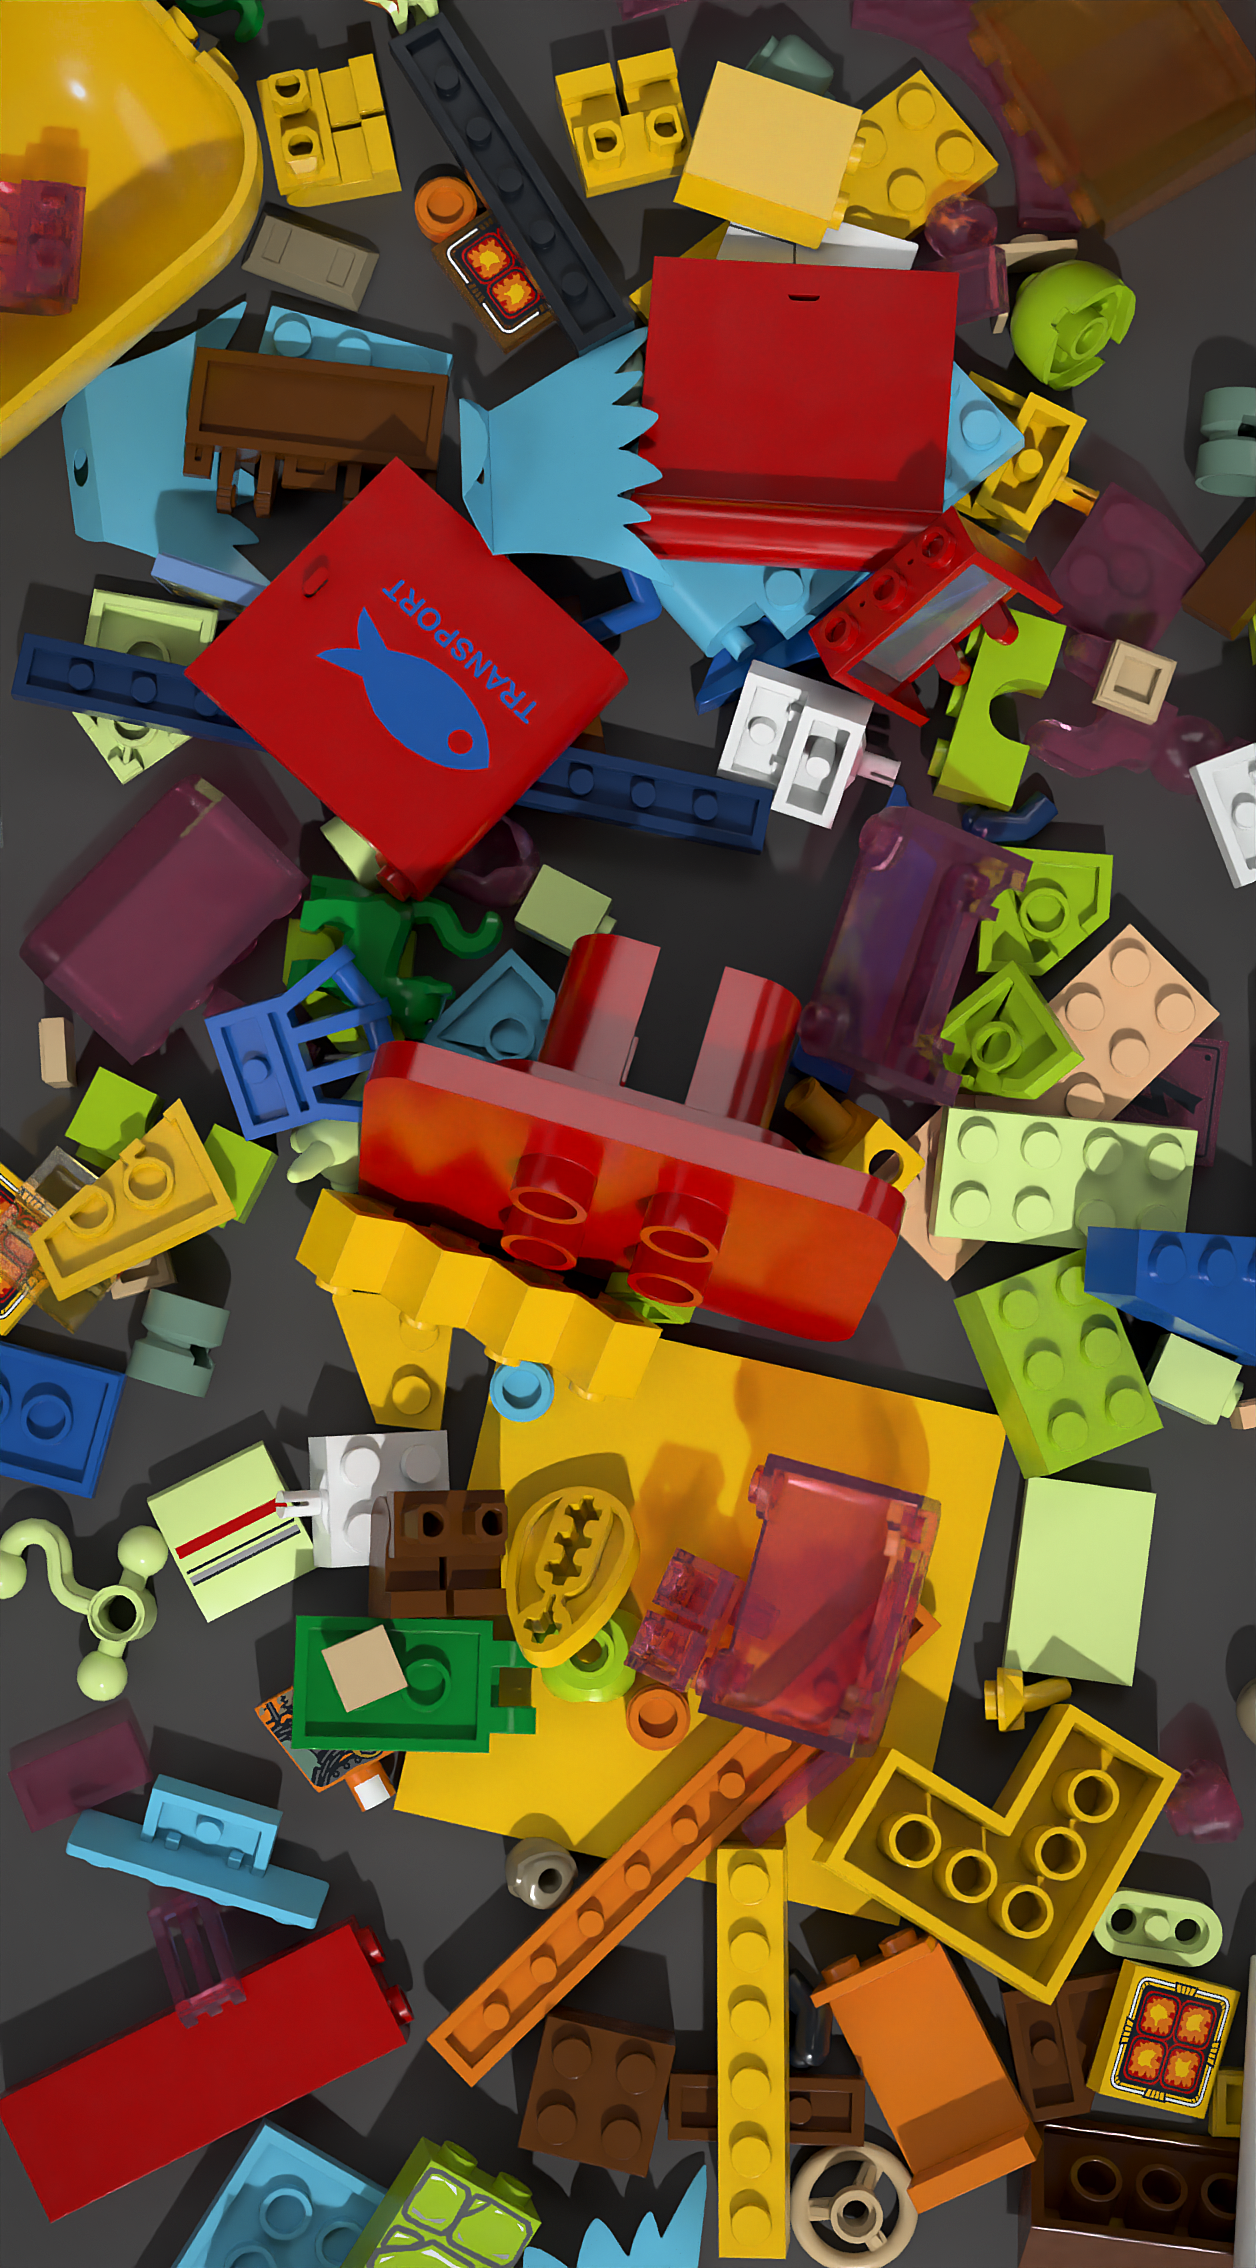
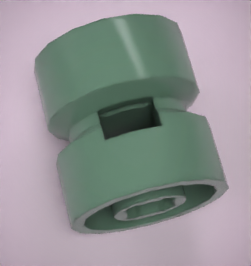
(1229, 457)
(178, 1343)

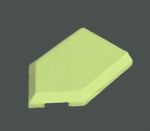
(152, 631)

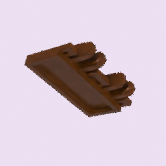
(312, 419)

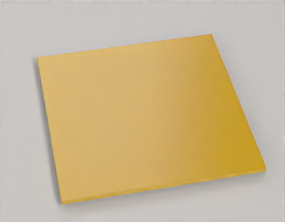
(684, 1474)

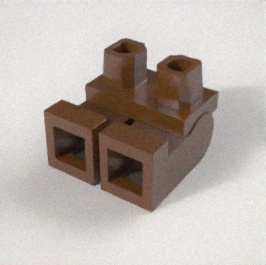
(437, 1554)

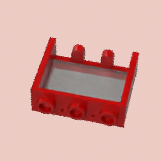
(921, 610)

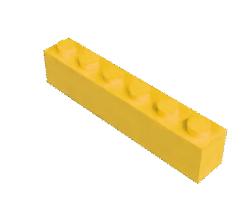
(753, 2049)

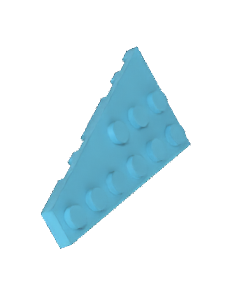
(282, 2208)

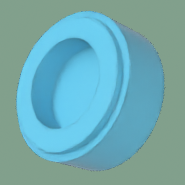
(522, 1391)

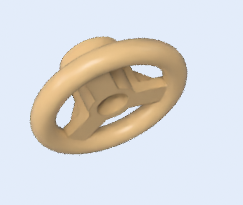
(857, 2230)

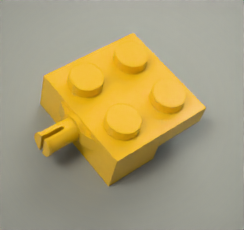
(1037, 473)

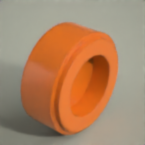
(444, 207)
(658, 1717)

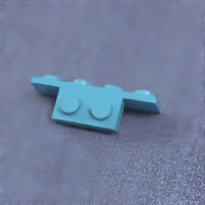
(204, 1847)

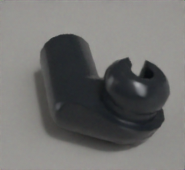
(813, 2025)

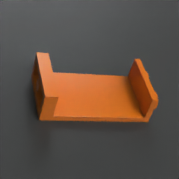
(930, 2066)

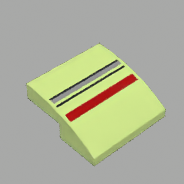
(229, 1533)

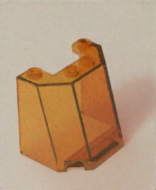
(1121, 96)

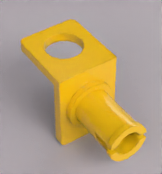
(849, 1133)

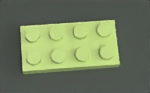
(1055, 1176)

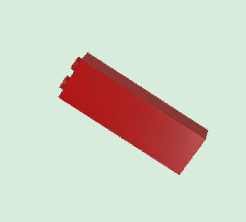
(175, 2088)

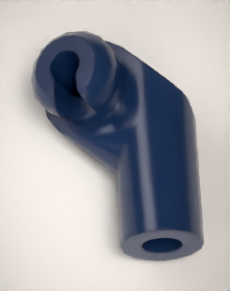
(1010, 828)

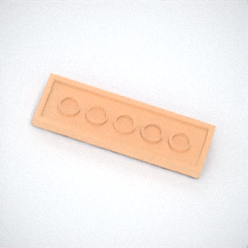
(1128, 1021)

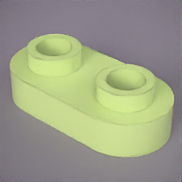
(1154, 1925)

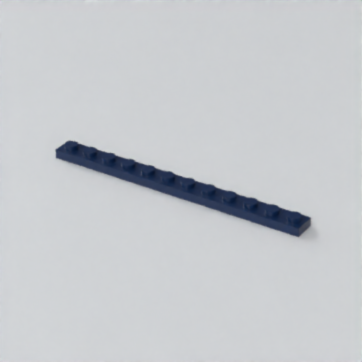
(575, 785)

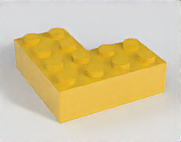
(1013, 1880)

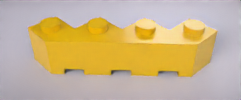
(504, 1304)

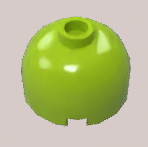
(1067, 319)

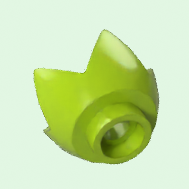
(604, 1678)

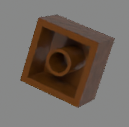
(597, 2090)

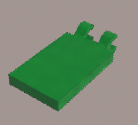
(448, 1697)

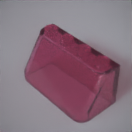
(163, 917)

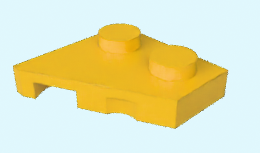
(397, 1363)

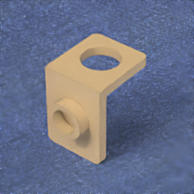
(1032, 254)

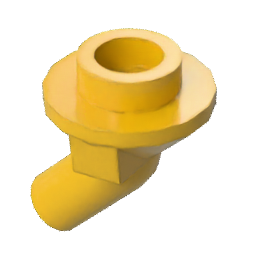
(1009, 1698)

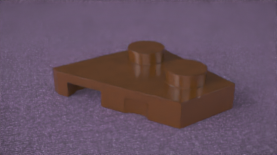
(1058, 2043)

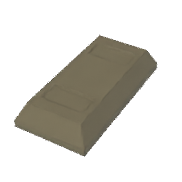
(310, 261)

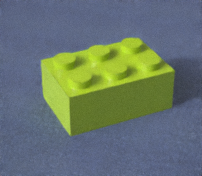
(1057, 1366)

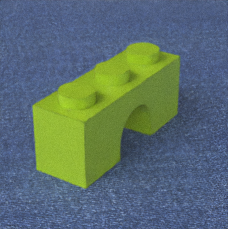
(977, 760)
(121, 1111)

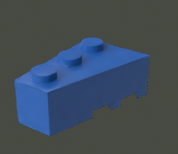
(1181, 1281)

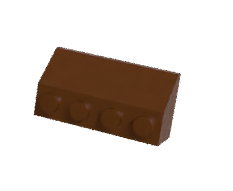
(1127, 2198)

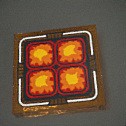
(492, 282)

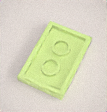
(1079, 1580)

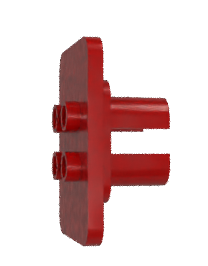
(617, 1180)

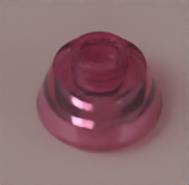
(1204, 1805)

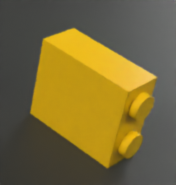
(771, 157)

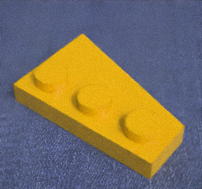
(137, 1209)

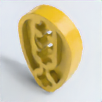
(583, 1601)

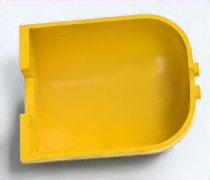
(168, 169)

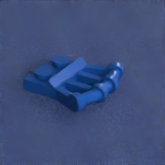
(269, 1061)

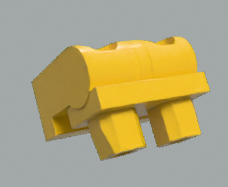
(329, 134)
(629, 149)

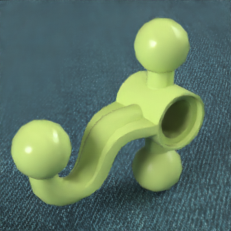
(141, 1554)

